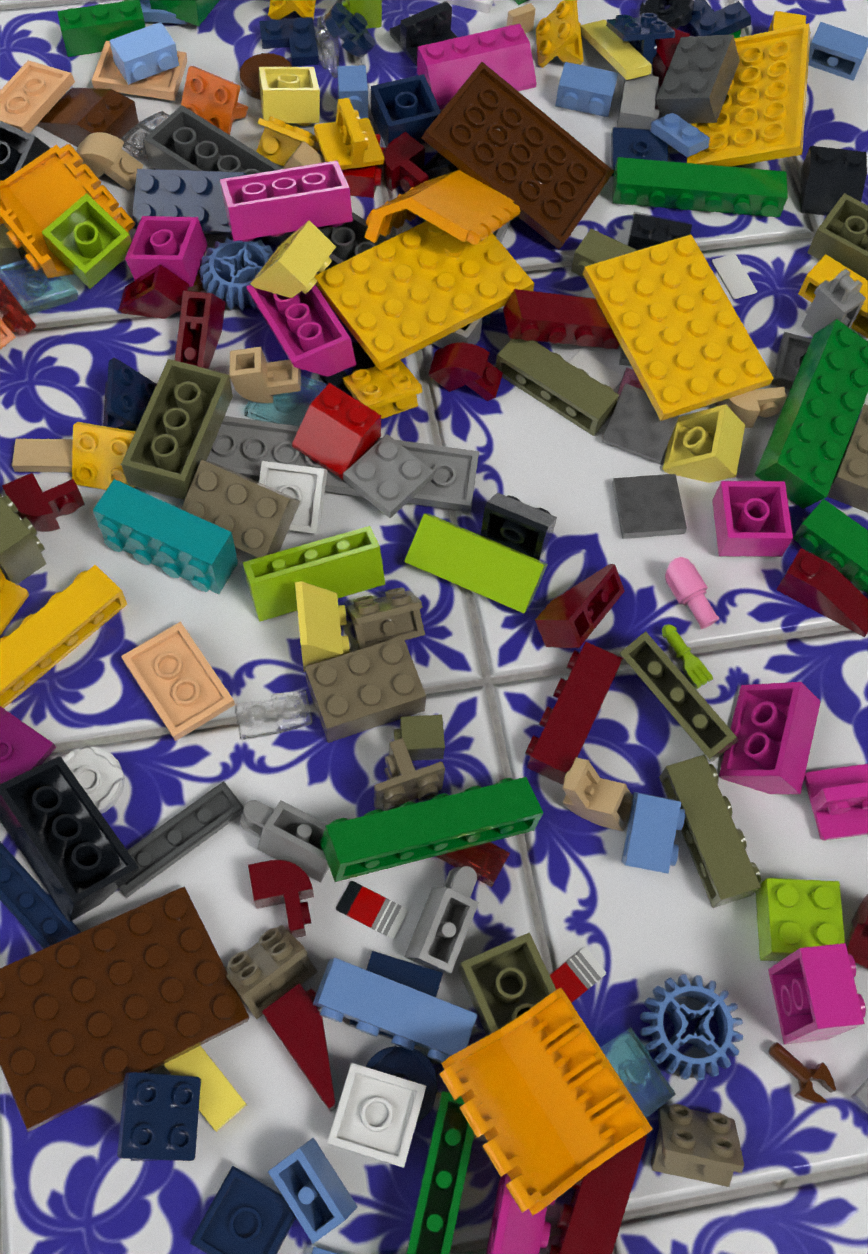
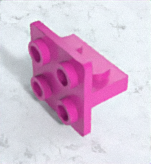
(839, 801)

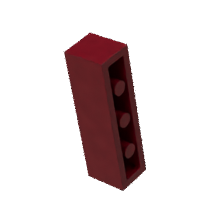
(558, 319)
(574, 712)
(598, 1205)

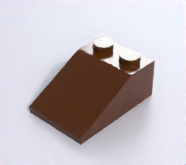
(88, 112)

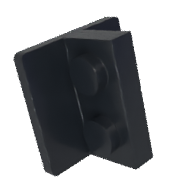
(423, 29)

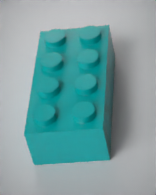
(166, 537)

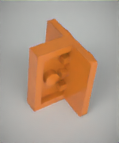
(213, 98)

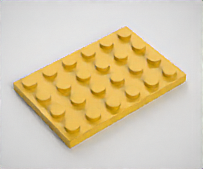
(764, 102)
(419, 289)
(677, 327)

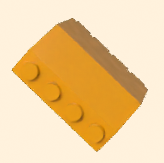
(41, 194)
(449, 202)
(544, 1101)

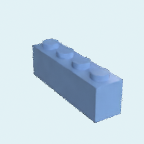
(393, 1009)

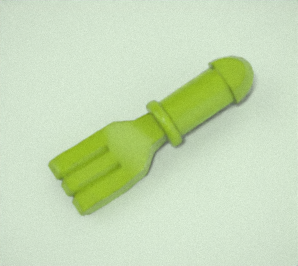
(692, 665)

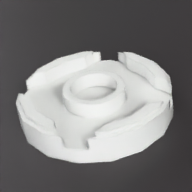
(98, 775)

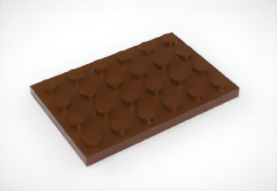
(520, 153)
(111, 1006)

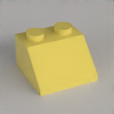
(290, 94)
(296, 263)
(705, 445)
(320, 624)

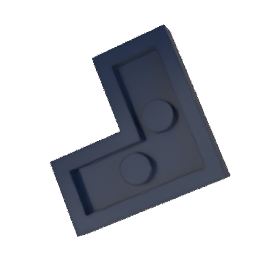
(722, 22)
(292, 33)

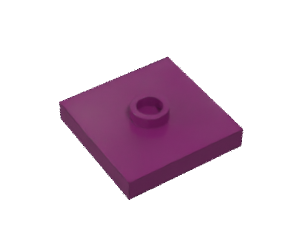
(20, 747)

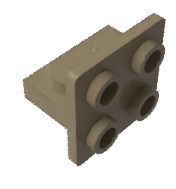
(386, 617)
(404, 781)
(269, 969)
(697, 1145)

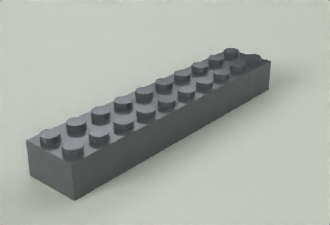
(195, 144)

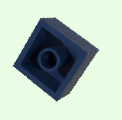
(403, 107)

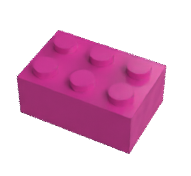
(816, 994)

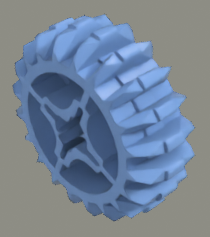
(231, 268)
(702, 1037)

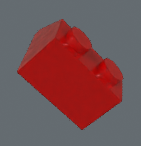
(337, 430)

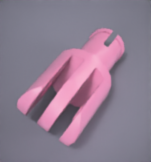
(690, 590)

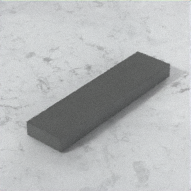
(182, 835)

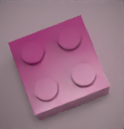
(167, 241)
(752, 518)

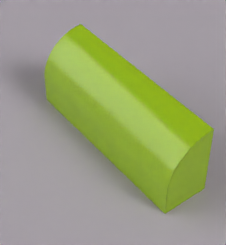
(337, 563)
(475, 563)

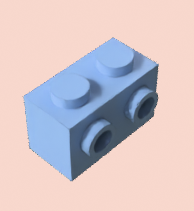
(144, 53)

